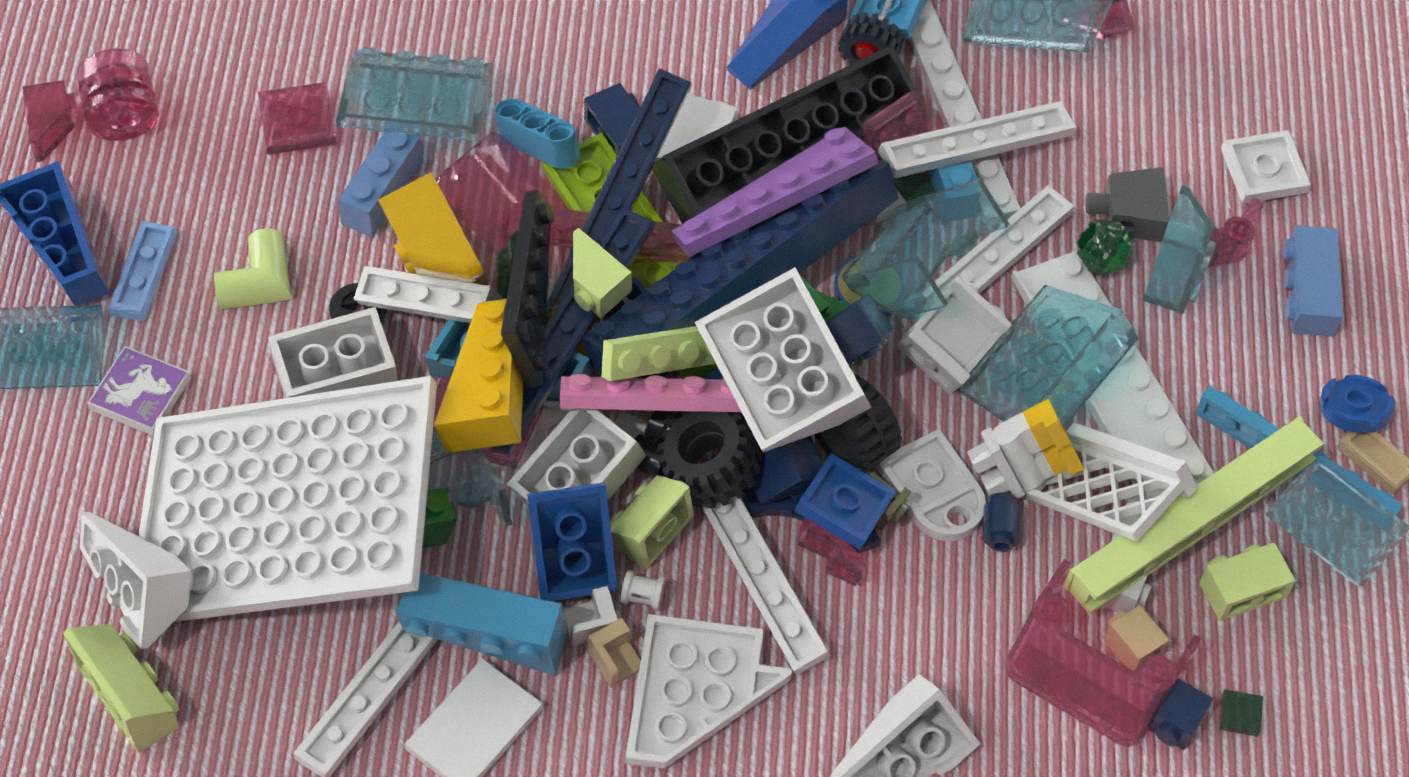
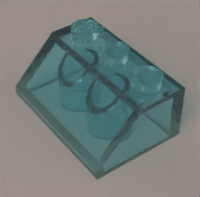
(1182, 255)
(51, 346)
(1338, 521)

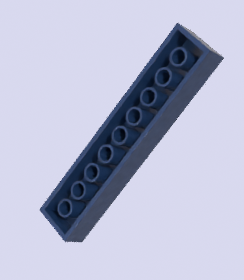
(749, 260)

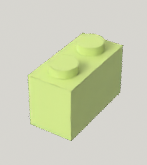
(1246, 580)

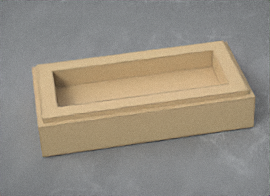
(1377, 459)

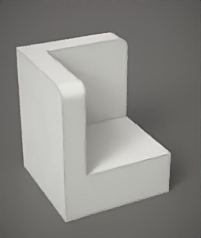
(589, 616)

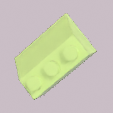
(123, 683)

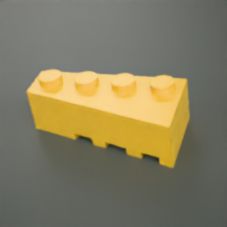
(485, 388)

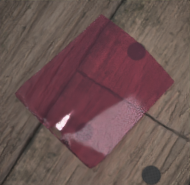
(487, 185)

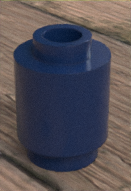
(1002, 522)

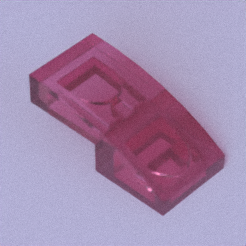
(842, 559)

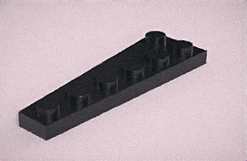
(527, 292)

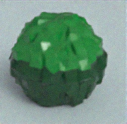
(1104, 246)

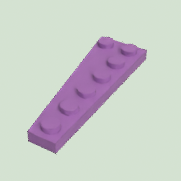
(801, 177)

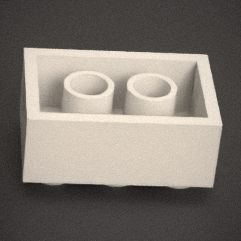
(333, 355)
(577, 453)

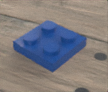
(845, 501)

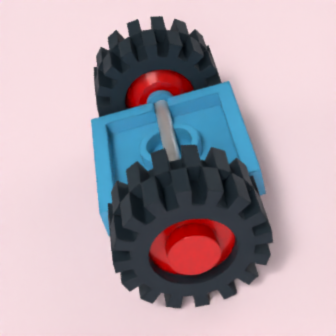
(878, 25)

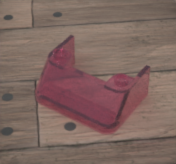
(1084, 680)

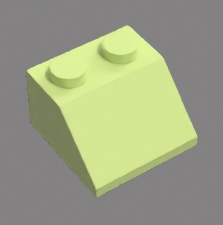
(652, 520)

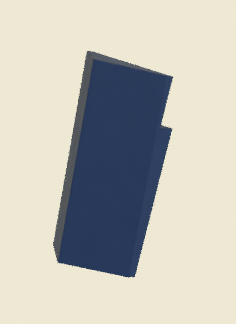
(783, 469)

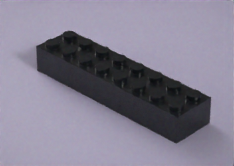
(761, 141)

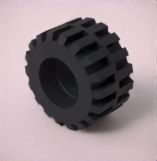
(866, 437)
(724, 474)

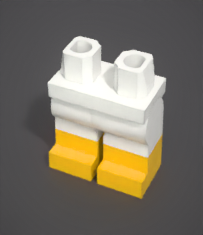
(1025, 451)

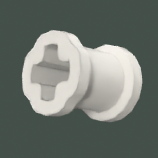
(642, 590)

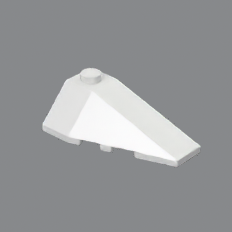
(139, 577)
(911, 737)

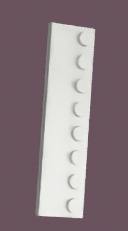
(1130, 398)

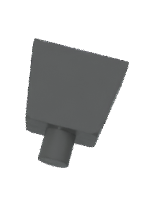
(1136, 201)

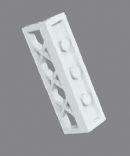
(422, 294)

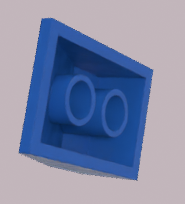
(571, 541)

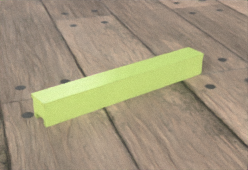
(1190, 520)

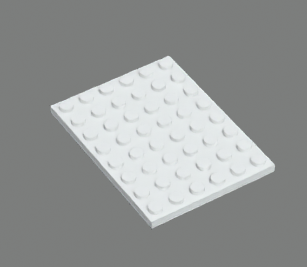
(294, 497)

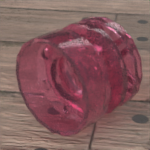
(117, 94)

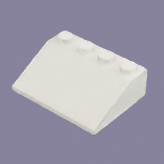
(782, 363)

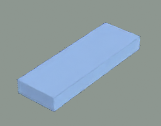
(142, 271)

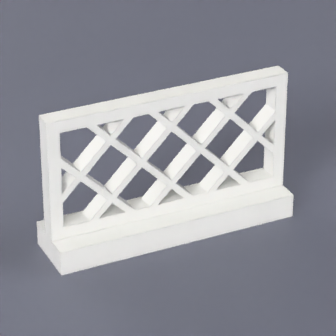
(1125, 462)

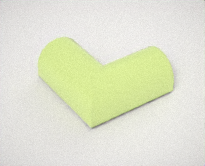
(263, 282)

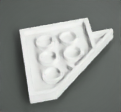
(693, 685)

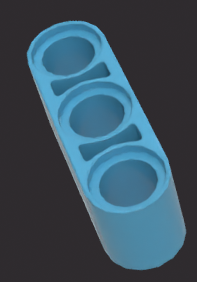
(538, 133)

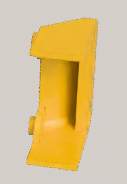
(430, 233)

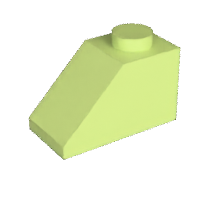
(597, 276)

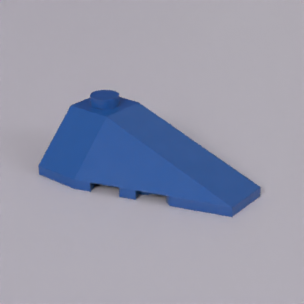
(782, 34)

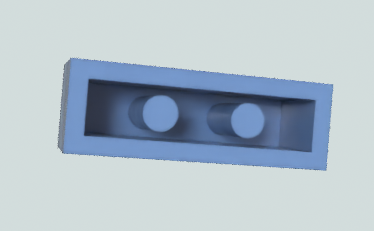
(385, 169)
(1313, 280)

